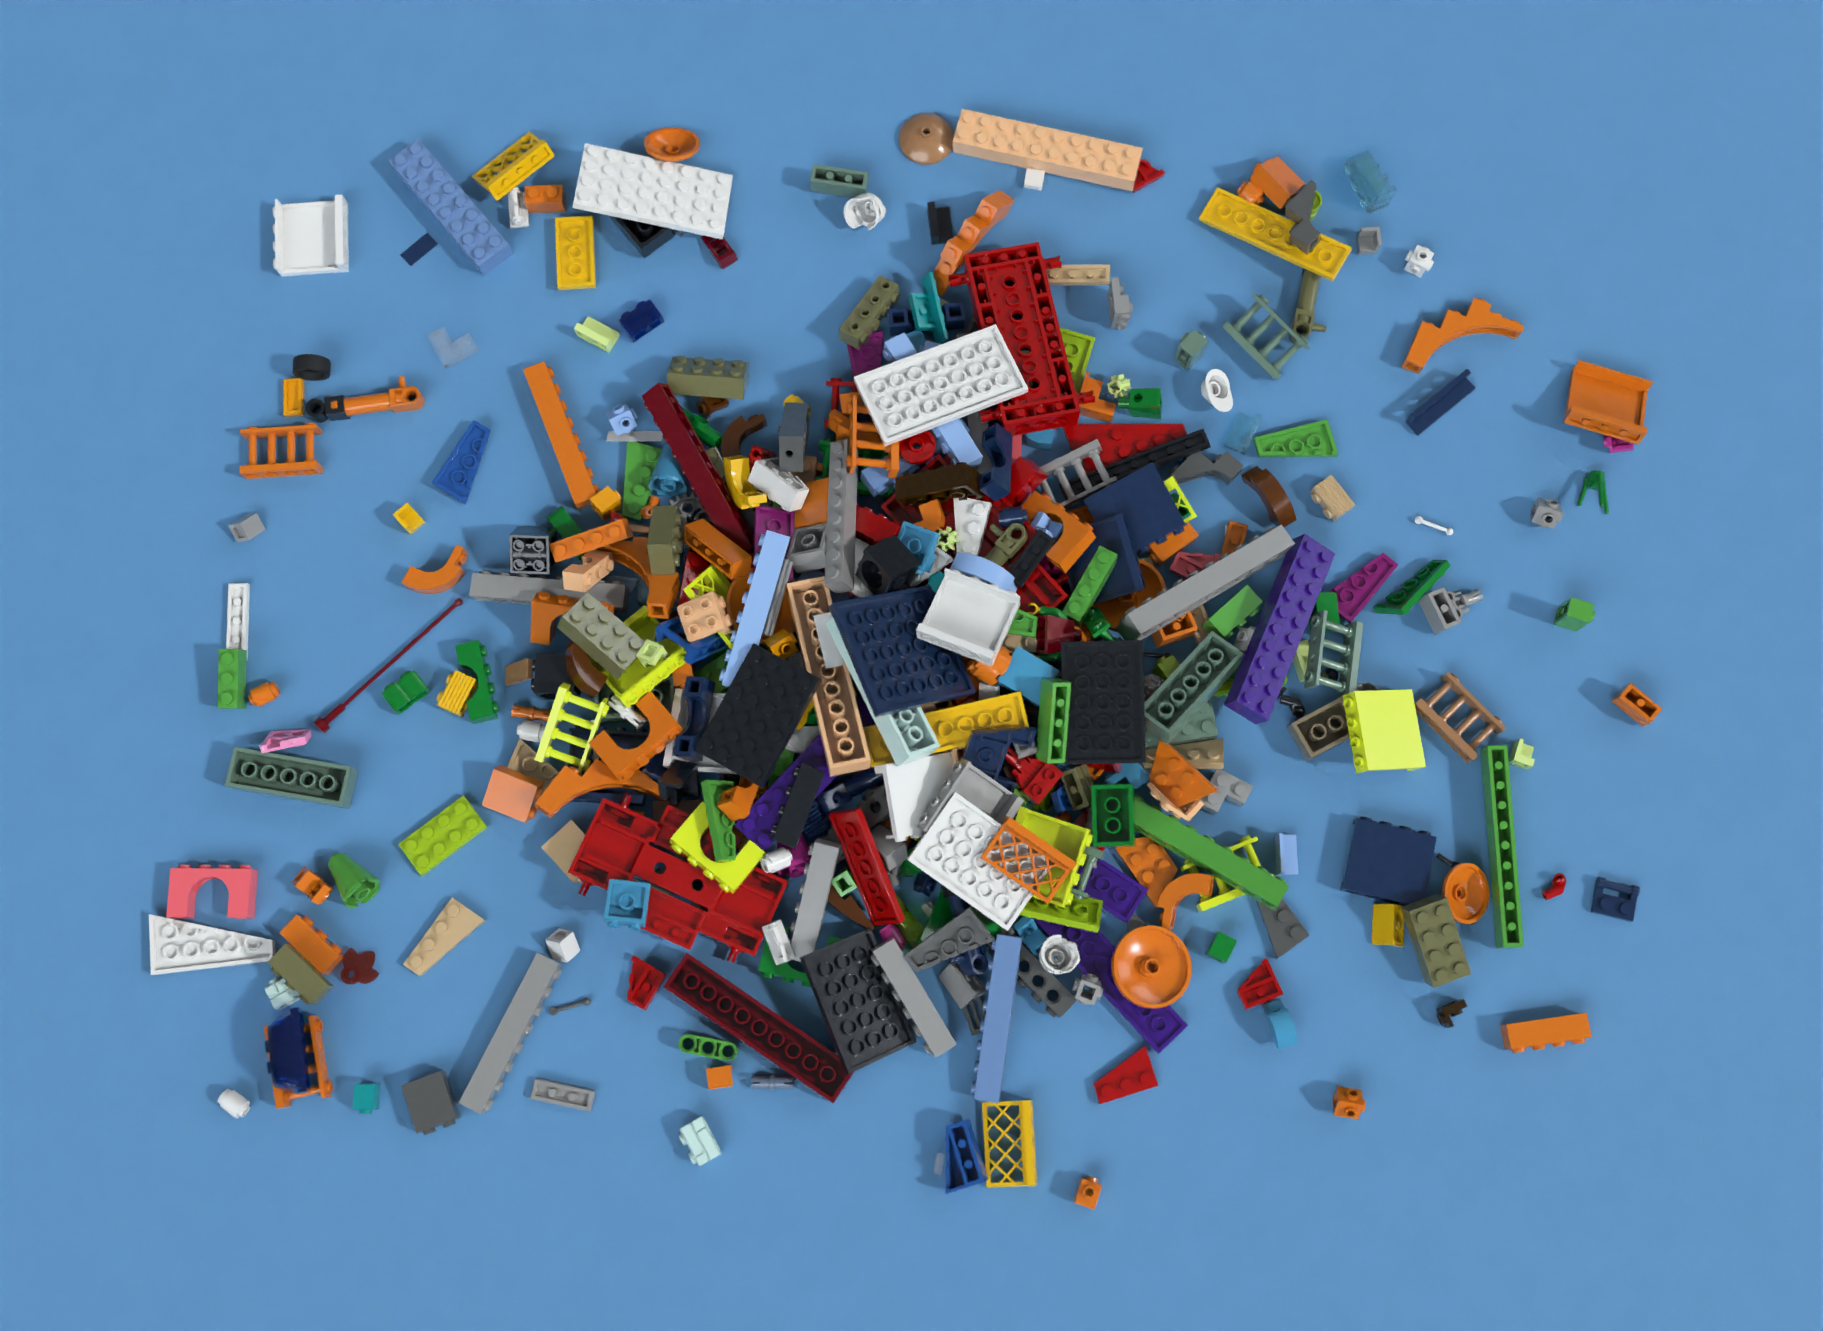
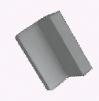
(960, 986)

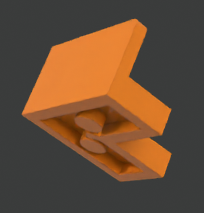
(1101, 409)

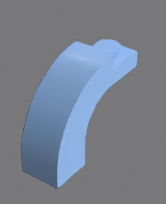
(984, 570)

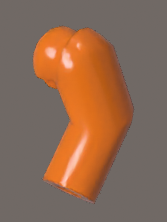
(646, 512)

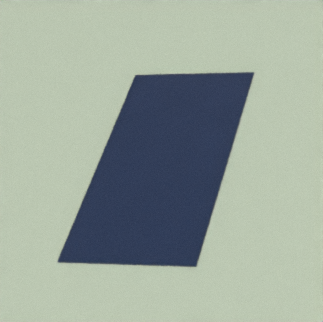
(419, 249)

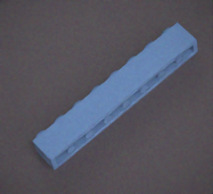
(998, 1018)

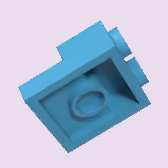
(921, 543)
(627, 904)

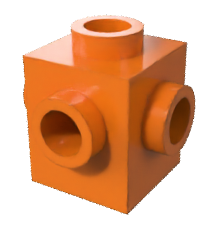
(1348, 1102)

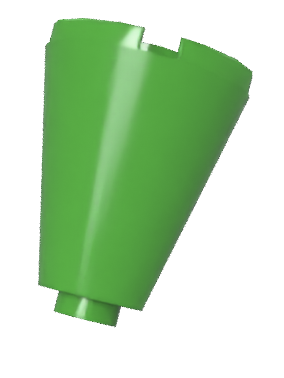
(352, 880)

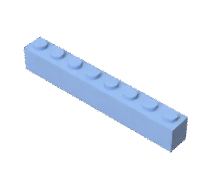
(953, 434)
(756, 602)

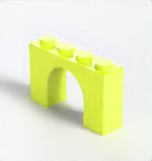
(728, 874)

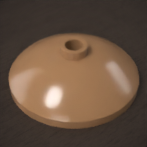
(926, 148)

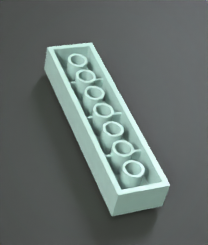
(904, 732)

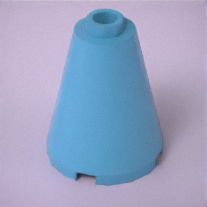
(667, 475)

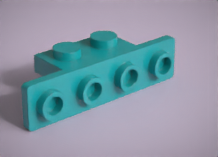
(927, 310)

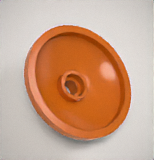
(672, 144)
(1466, 892)

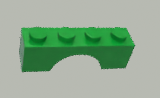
(482, 704)

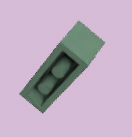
(838, 181)

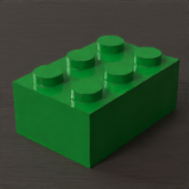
(1113, 815)

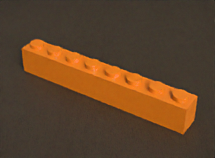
(560, 433)

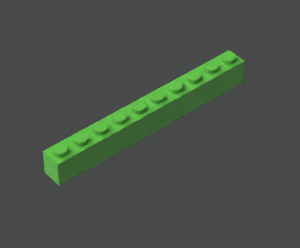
(1501, 847)
(1208, 855)

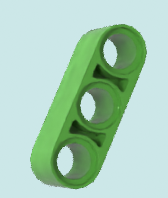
(699, 1042)

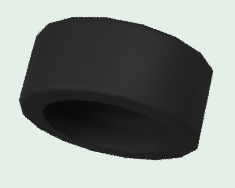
(311, 367)

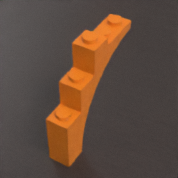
(974, 228)
(1454, 325)
(662, 588)
(570, 785)

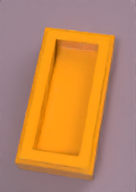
(293, 397)

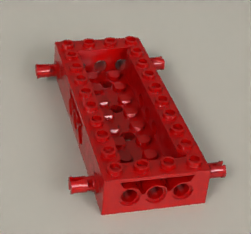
(1055, 400)

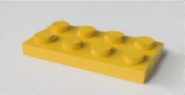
(575, 252)

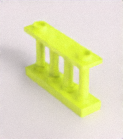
(558, 714)
(1225, 893)

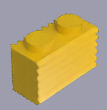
(457, 693)

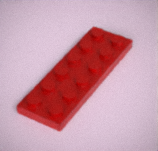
(867, 866)

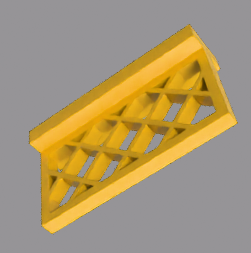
(514, 173)
(1027, 1143)

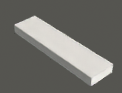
(238, 616)

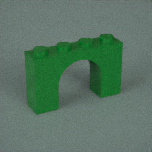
(770, 969)

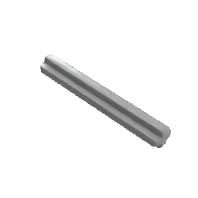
(777, 597)

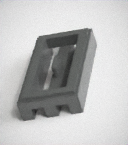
(973, 1032)

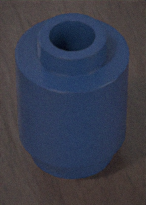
(1012, 515)

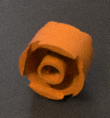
(989, 673)

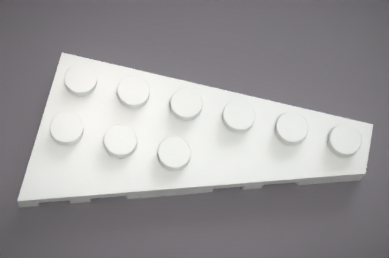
(190, 947)

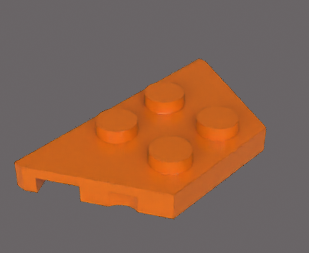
(1178, 777)
(1149, 866)

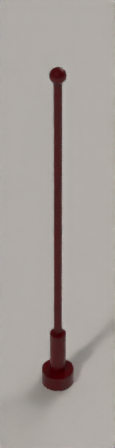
(323, 723)

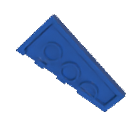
(462, 465)

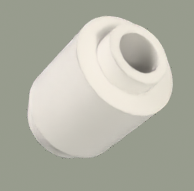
(530, 730)
(776, 860)
(234, 1103)

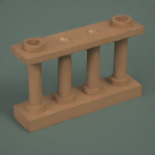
(1453, 736)

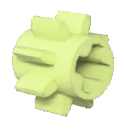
(1119, 386)
(951, 539)

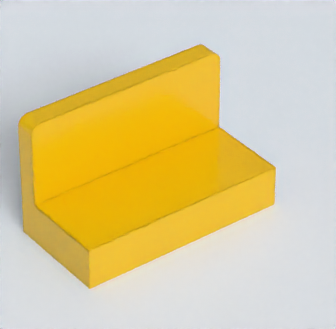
(1388, 925)

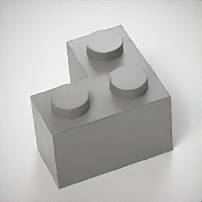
(1229, 788)

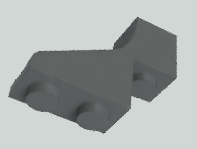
(1299, 209)
(1197, 466)

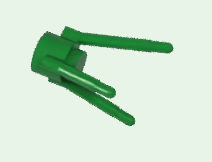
(1596, 482)

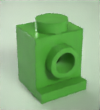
(844, 881)

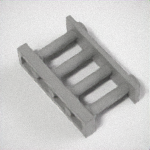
(1075, 459)

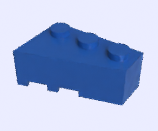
(963, 1157)

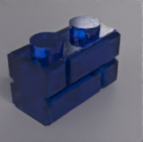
(640, 320)

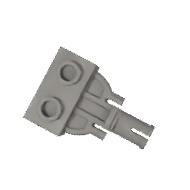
(1445, 609)
(891, 852)

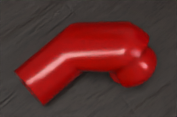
(1557, 887)

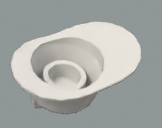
(1217, 390)

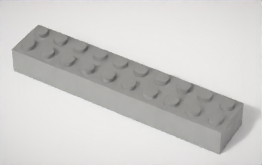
(1204, 585)

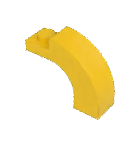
(741, 490)

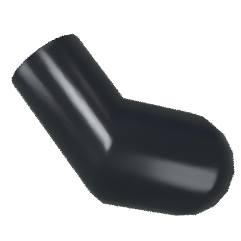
(1295, 705)

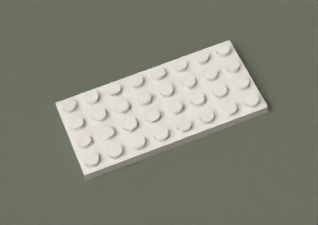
(653, 191)
(940, 385)

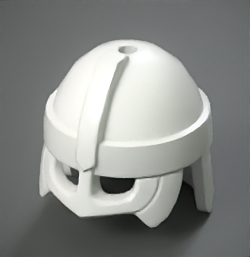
(864, 210)
(1064, 950)

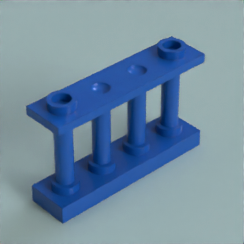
(695, 650)

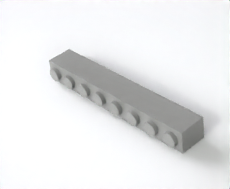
(840, 520)
(522, 589)
(510, 1034)

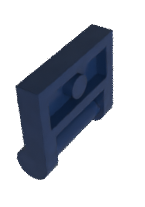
(1612, 905)

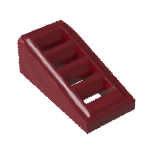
(726, 257)

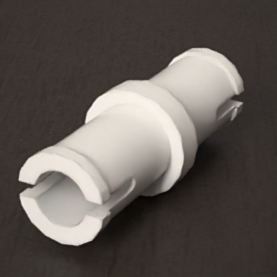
(626, 713)

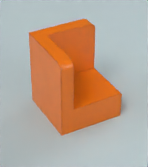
(719, 1077)

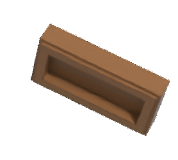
(518, 672)

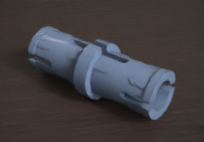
(772, 1082)

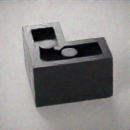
(679, 781)

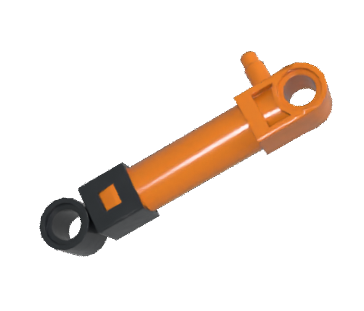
(342, 408)

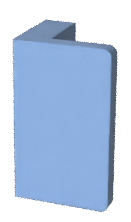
(1286, 854)

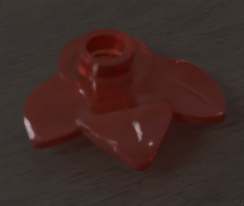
(361, 965)

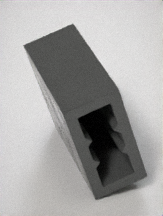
(431, 1102)

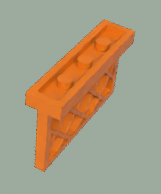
(1040, 846)

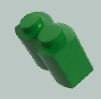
(405, 691)

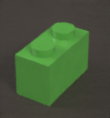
(1574, 614)

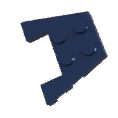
(988, 749)

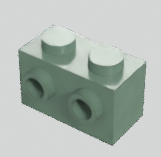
(1190, 349)

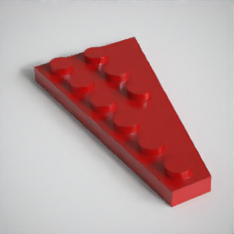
(1120, 440)

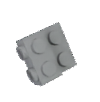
(1119, 305)

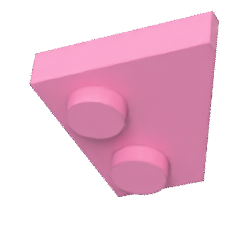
(284, 739)

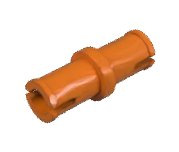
(531, 713)

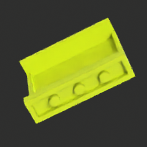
(639, 679)
(1383, 730)
(1066, 838)

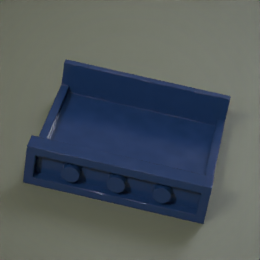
(1146, 505)
(1127, 575)
(624, 740)
(1388, 862)

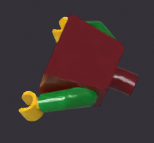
(1051, 630)

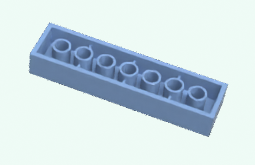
(451, 207)

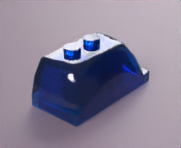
(288, 1053)

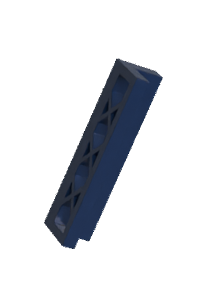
(1440, 403)

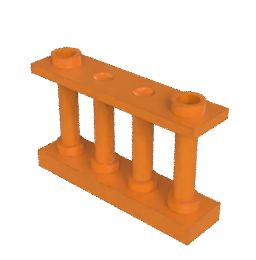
(890, 463)
(290, 467)
(325, 1085)

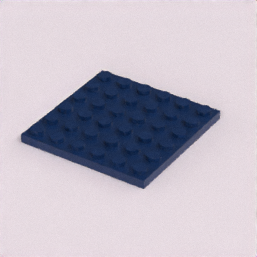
(889, 658)

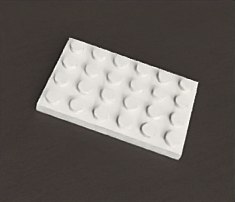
(952, 856)

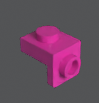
(1616, 445)

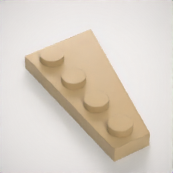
(445, 933)

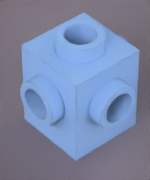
(622, 419)

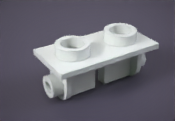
(517, 209)
(778, 942)

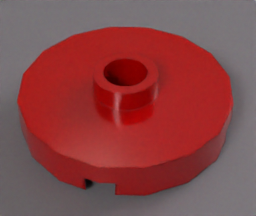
(921, 455)

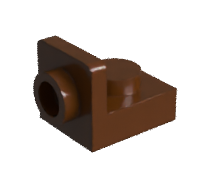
(708, 405)

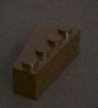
(938, 484)

